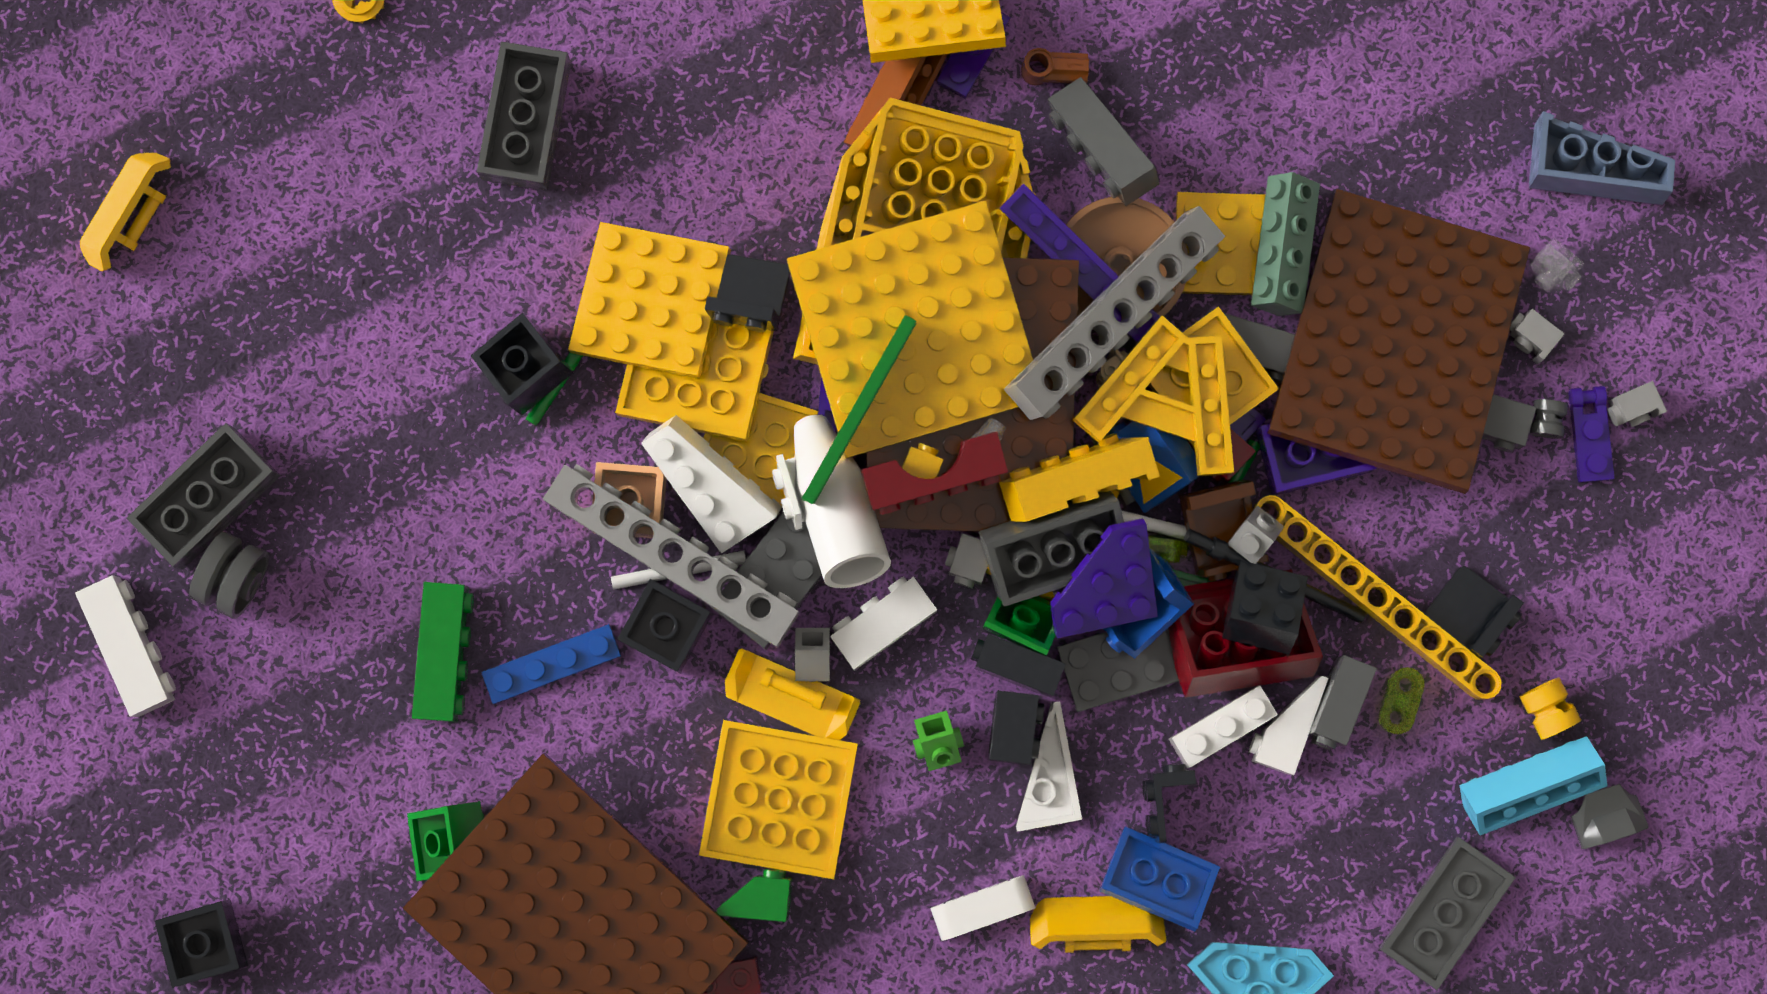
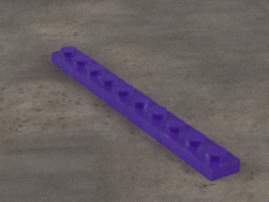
(1094, 274)

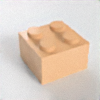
(636, 483)

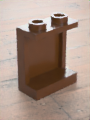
(1217, 514)

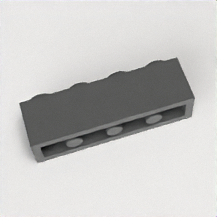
(1103, 142)

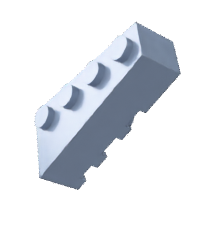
(1596, 165)

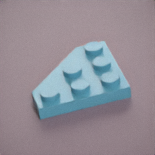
(1259, 969)

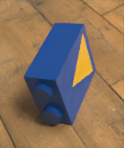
(1173, 459)

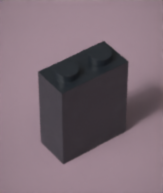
(1018, 665)

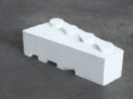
(709, 485)

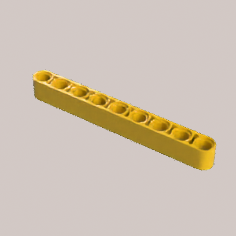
(1392, 602)

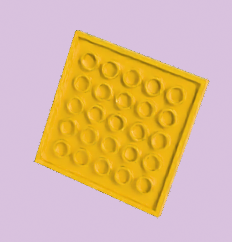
(966, 333)

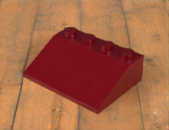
(1216, 664)

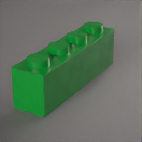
(441, 651)

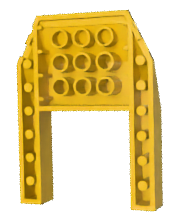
(918, 166)

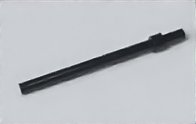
(1219, 550)

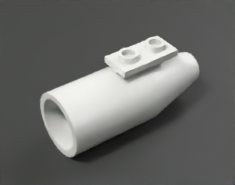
(841, 520)

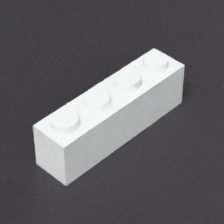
(126, 646)

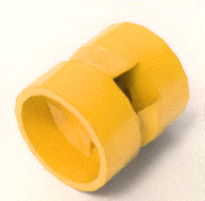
(1550, 708)

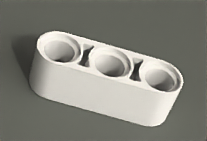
(982, 908)

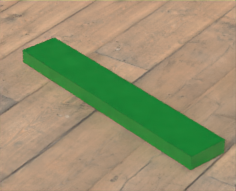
(859, 410)

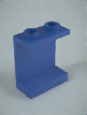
(1171, 603)

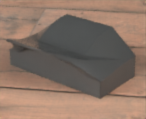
(1608, 817)

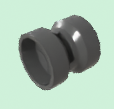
(1549, 419)

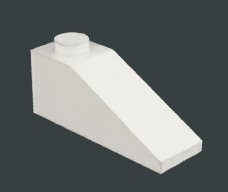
(1286, 735)

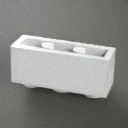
(882, 622)
(1223, 726)

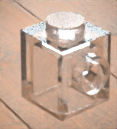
(1555, 267)

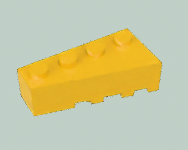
(1077, 476)

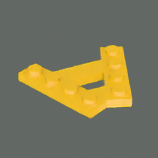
(1202, 422)

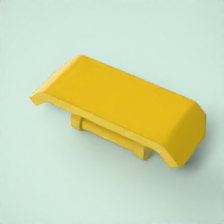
(119, 205)
(801, 704)
(1093, 924)

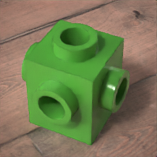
(937, 741)

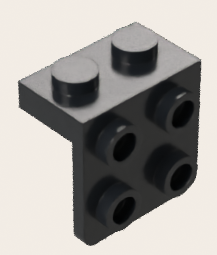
(750, 294)
(1474, 612)
(1152, 792)

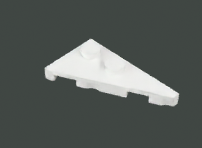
(1051, 790)

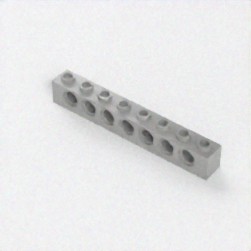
(1028, 387)
(564, 497)

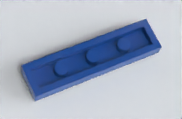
(551, 664)

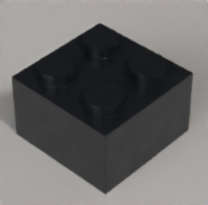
(522, 364)
(1265, 607)
(665, 626)
(1014, 728)
(201, 943)

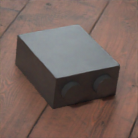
(1341, 702)

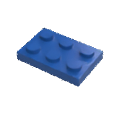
(1159, 879)

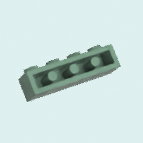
(1285, 244)

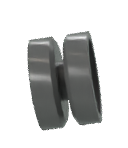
(229, 575)

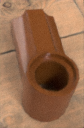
(1059, 67)

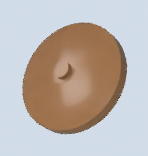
(1120, 236)

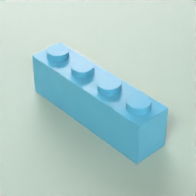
(1533, 785)

